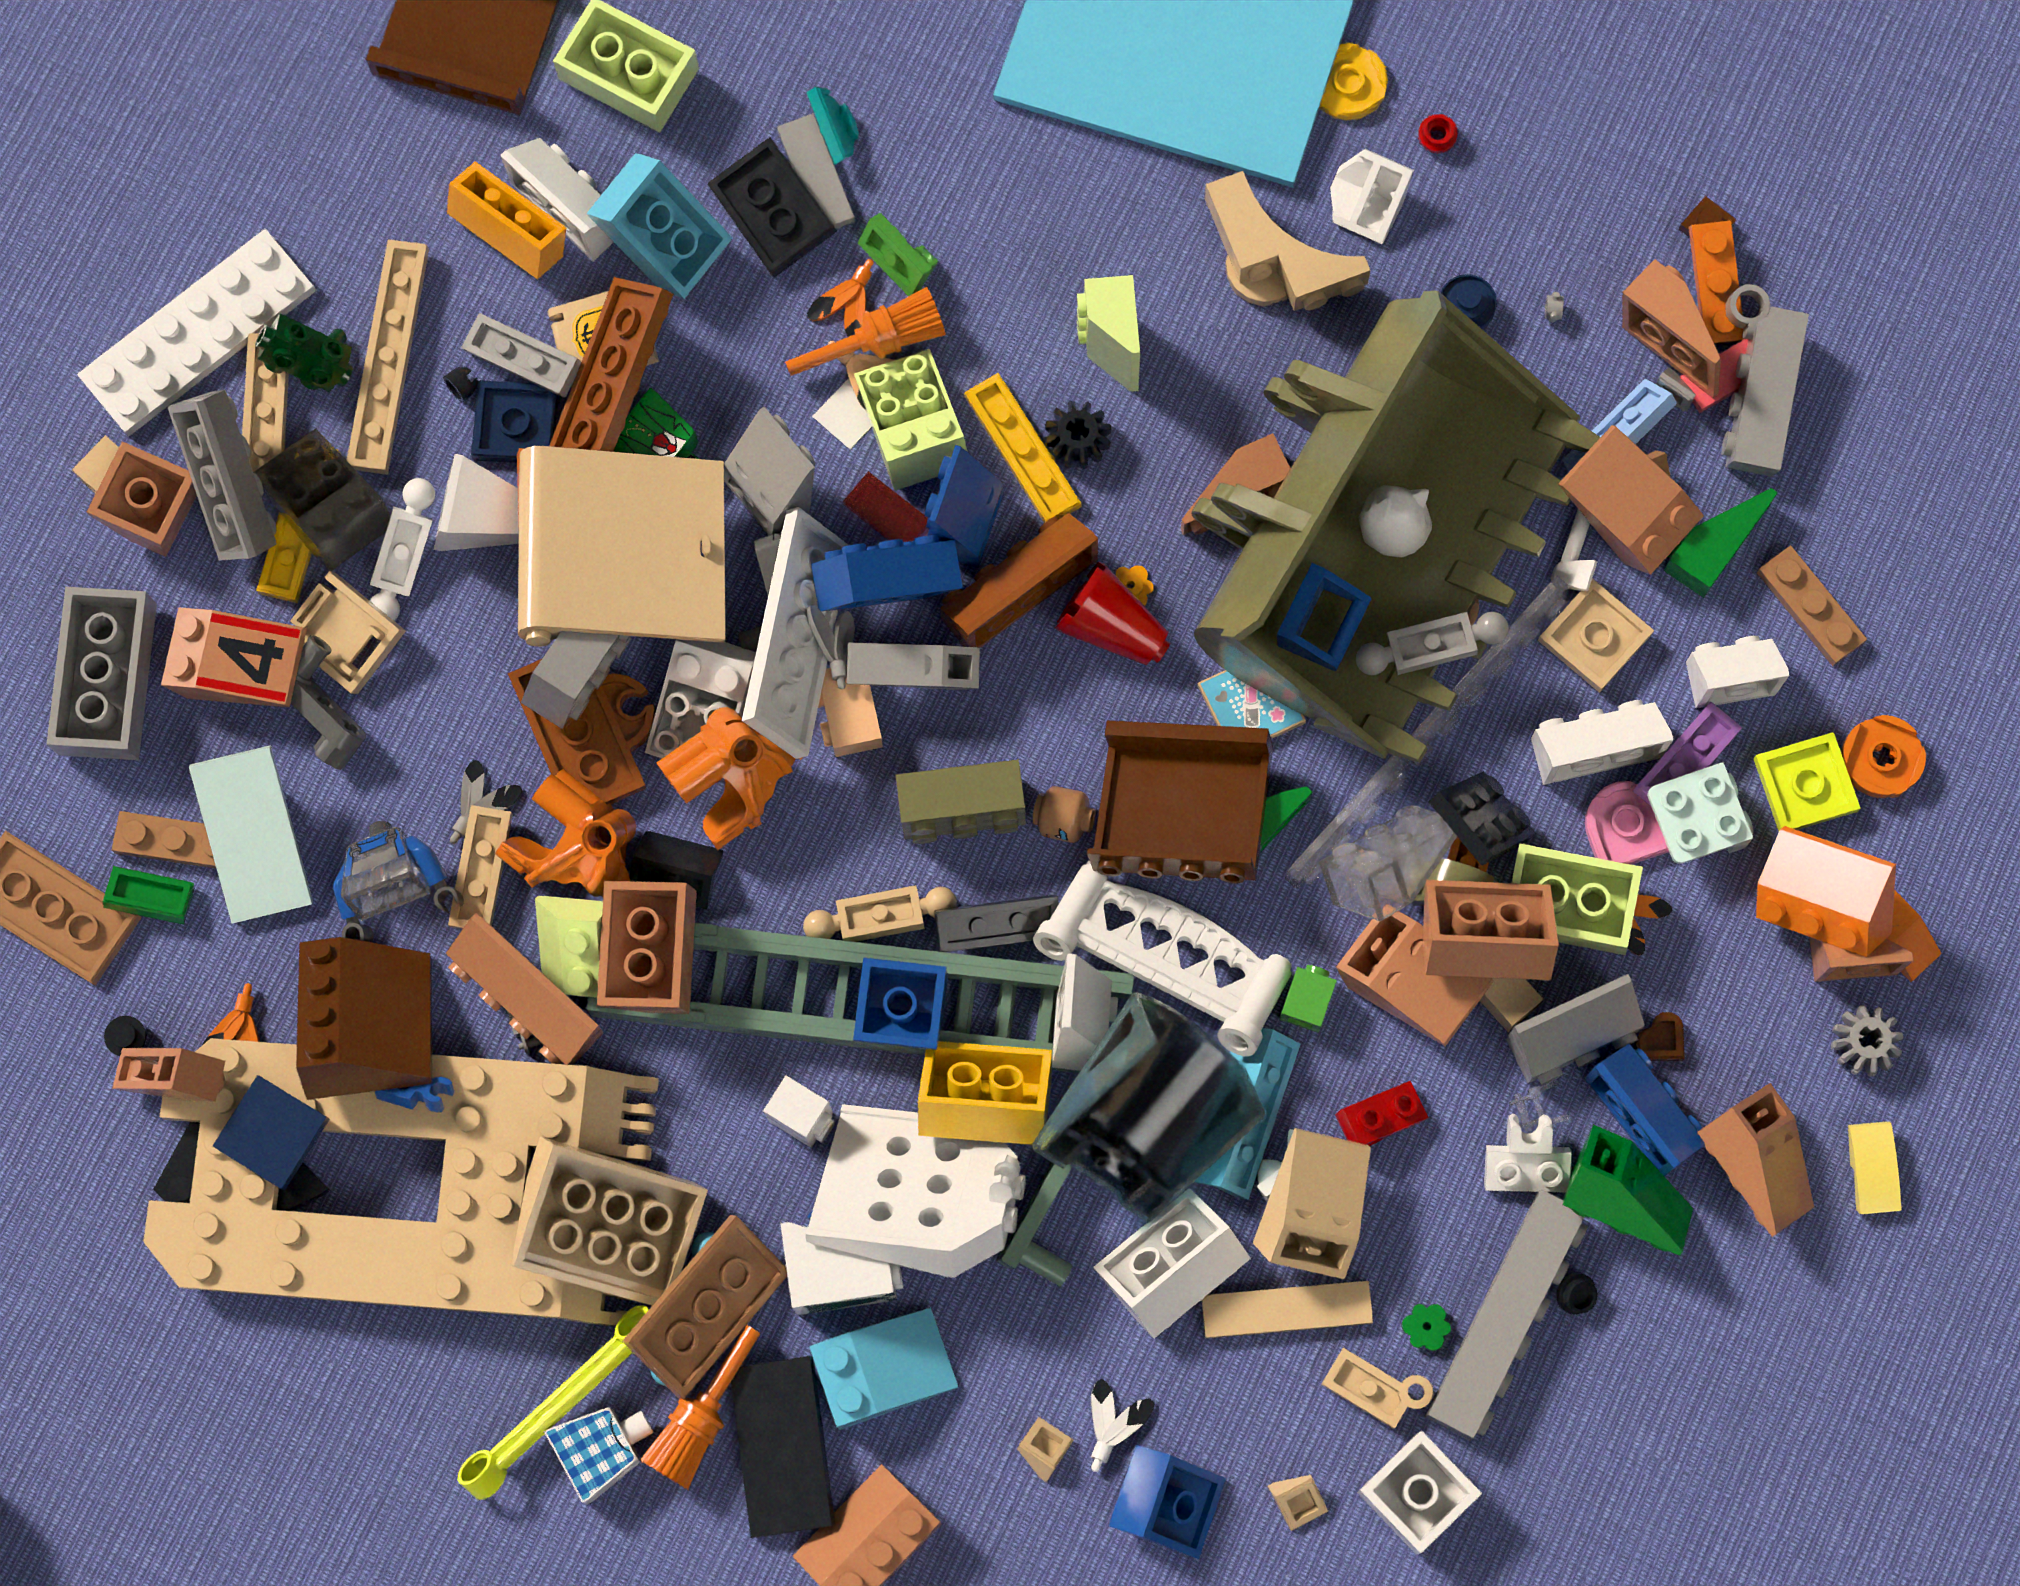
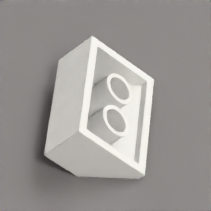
(556, 188)
(1600, 741)
(1172, 1262)

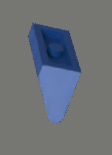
(1302, 607)

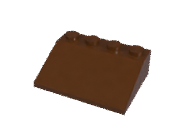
(362, 1017)

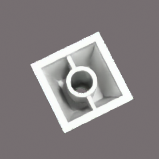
(476, 509)

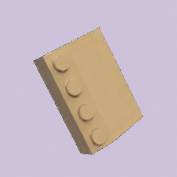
(605, 1222)

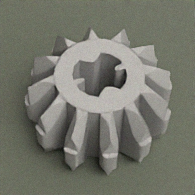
(1868, 1056)

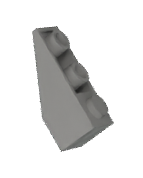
(913, 666)

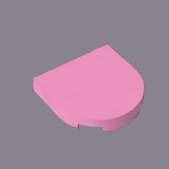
(1623, 826)

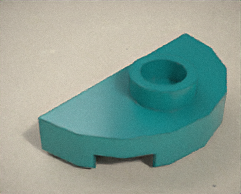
(835, 123)

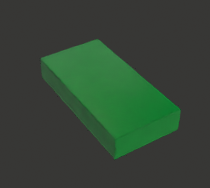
(148, 895)

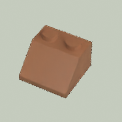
(143, 498)

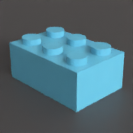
(659, 225)

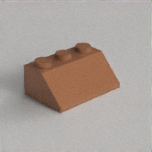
(1489, 930)
(647, 947)
(872, 1535)

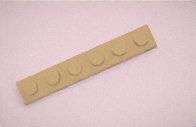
(387, 356)

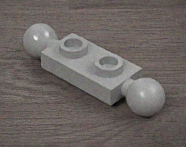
(1432, 643)

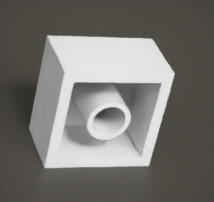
(1419, 1493)

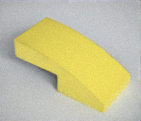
(1874, 1167)

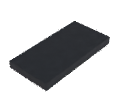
(782, 1447)

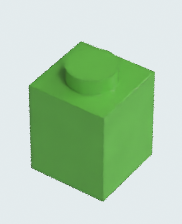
(1308, 998)

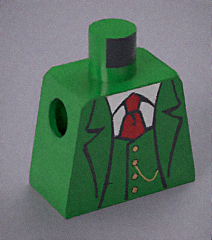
(656, 430)

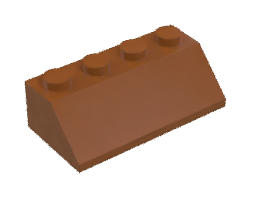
(1020, 581)

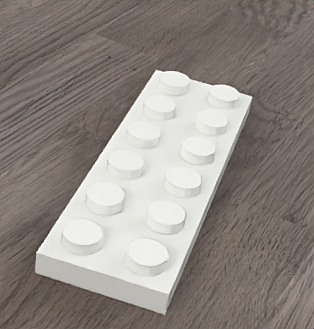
(196, 332)
(788, 658)

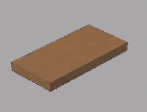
(58, 911)
(706, 1306)

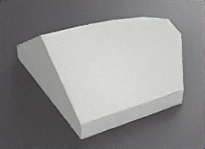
(1369, 194)

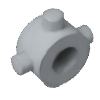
(1554, 307)

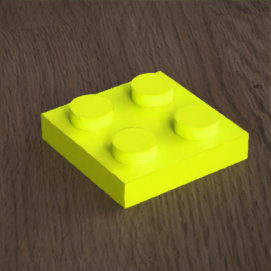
(1807, 782)

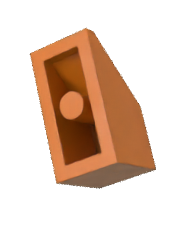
(1912, 934)

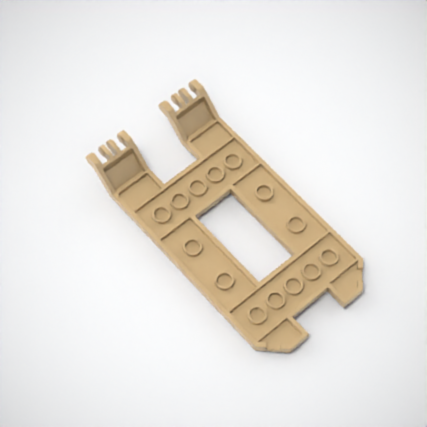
(500, 1109)

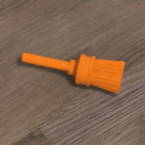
(881, 332)
(696, 1420)

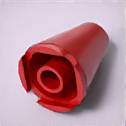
(1113, 619)

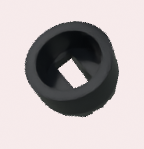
(459, 383)

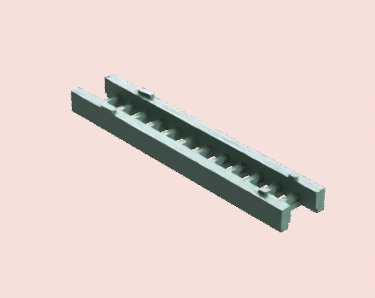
(848, 954)

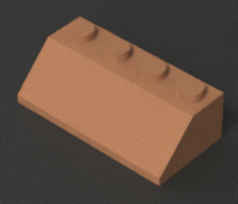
(523, 991)

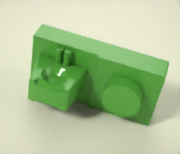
(901, 262)

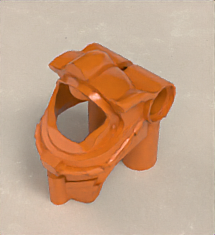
(740, 756)
(585, 849)

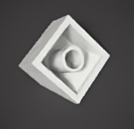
(1735, 671)
(1081, 1013)

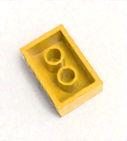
(984, 1092)

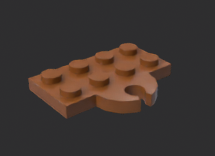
(601, 740)

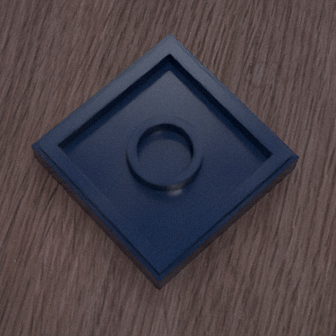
(510, 419)
(271, 1132)

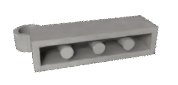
(1766, 386)

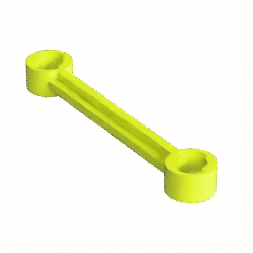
(486, 1470)

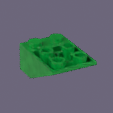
(1627, 1192)

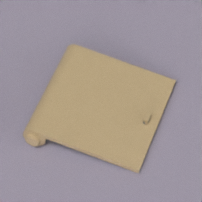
(618, 545)

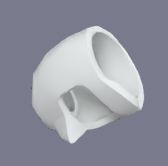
(1395, 520)

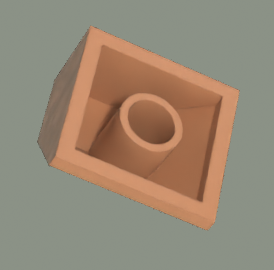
(1839, 964)

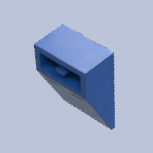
(965, 505)

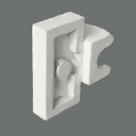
(1528, 1160)

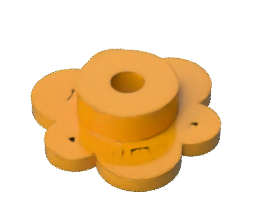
(1138, 577)

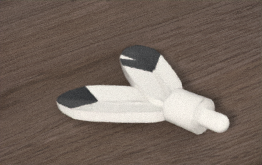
(1111, 1430)

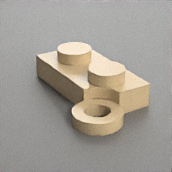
(1374, 1389)

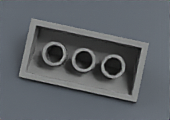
(223, 475)

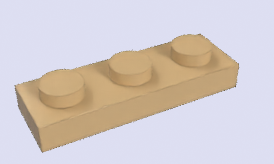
(479, 866)

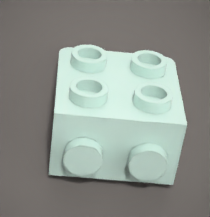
(1701, 814)

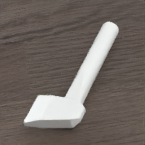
(1572, 571)

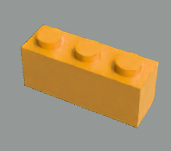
(506, 220)

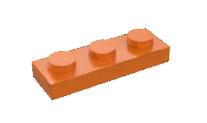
(1715, 278)

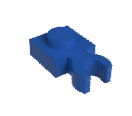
(409, 1096)

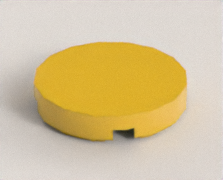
(1346, 94)

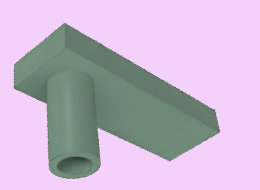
(1019, 1245)

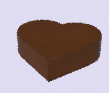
(1663, 1039)

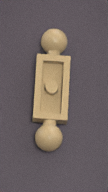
(878, 914)

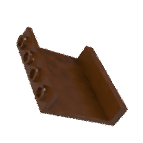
(466, 48)

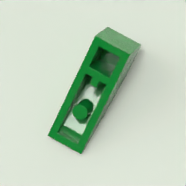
(1712, 545)

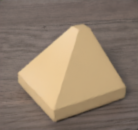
(1044, 1448)
(1298, 1500)

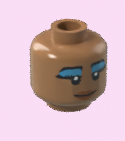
(1063, 814)

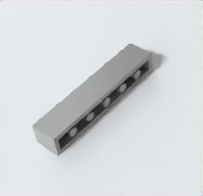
(1505, 1317)

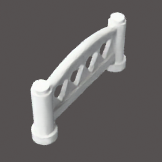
(1240, 1005)

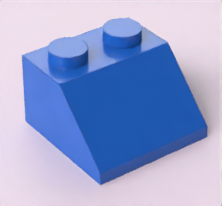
(900, 1003)
(1167, 1501)

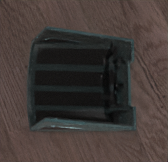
(1151, 1108)

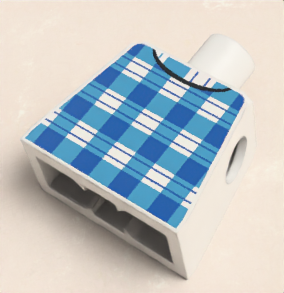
(598, 1449)

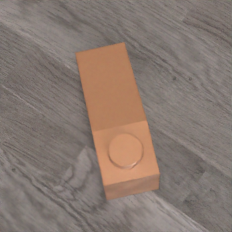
(170, 1073)

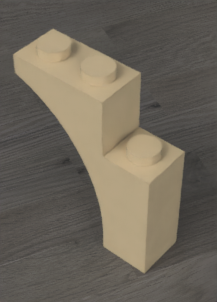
(1260, 246)

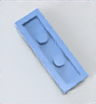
(1633, 416)

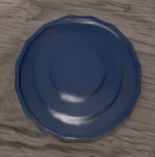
(1473, 297)

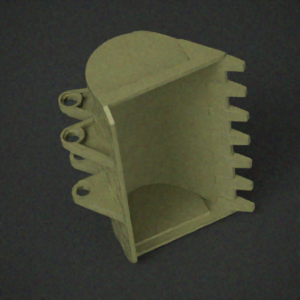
(1417, 410)

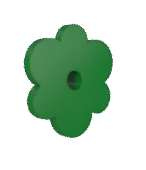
(1432, 1315)

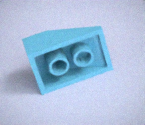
(883, 1367)

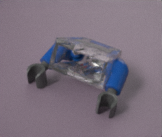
(385, 874)

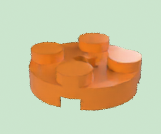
(1903, 747)

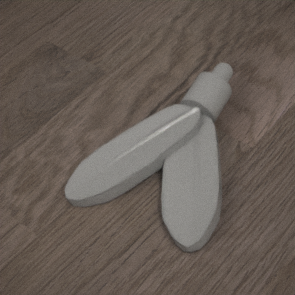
(833, 644)

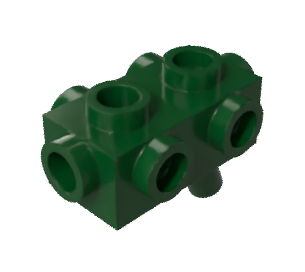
(305, 353)

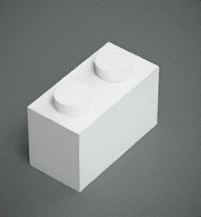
(800, 1112)

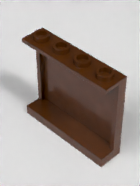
(1182, 801)

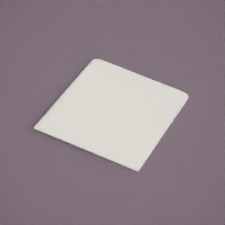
(844, 416)

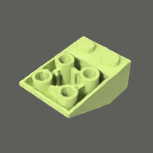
(910, 417)

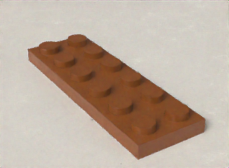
(612, 366)

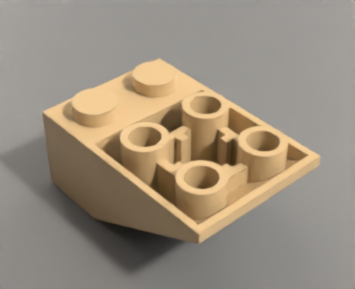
(1315, 1205)

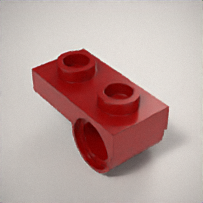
(1382, 1115)

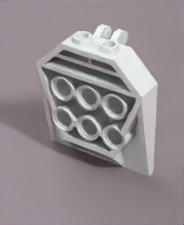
(914, 1196)

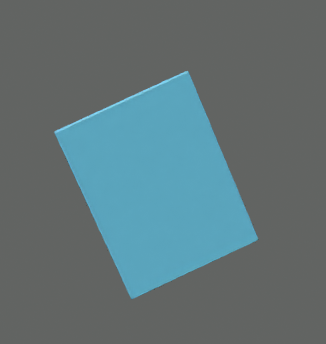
(1182, 75)

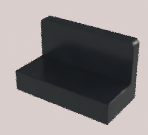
(678, 861)

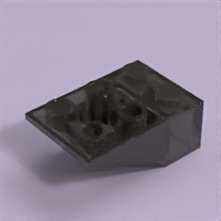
(324, 499)

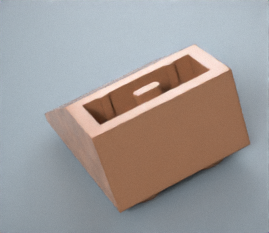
(1390, 972)
(1763, 1157)

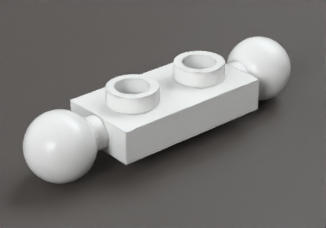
(402, 547)

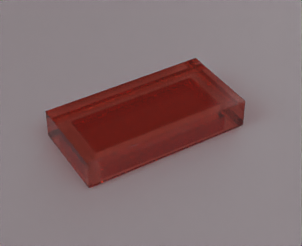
(885, 510)

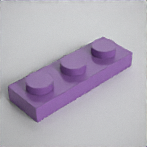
(1693, 749)

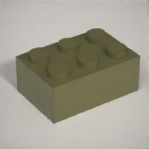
(961, 801)

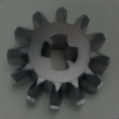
(1088, 446)

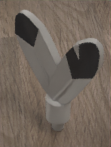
(472, 794)

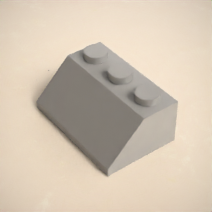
(1577, 1031)

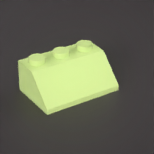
(1110, 327)

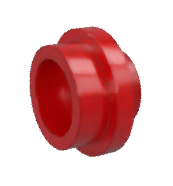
(1440, 123)

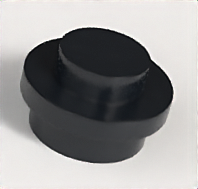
(124, 1033)
(1577, 1293)

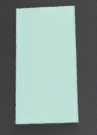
(251, 834)

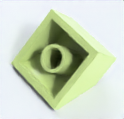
(570, 943)

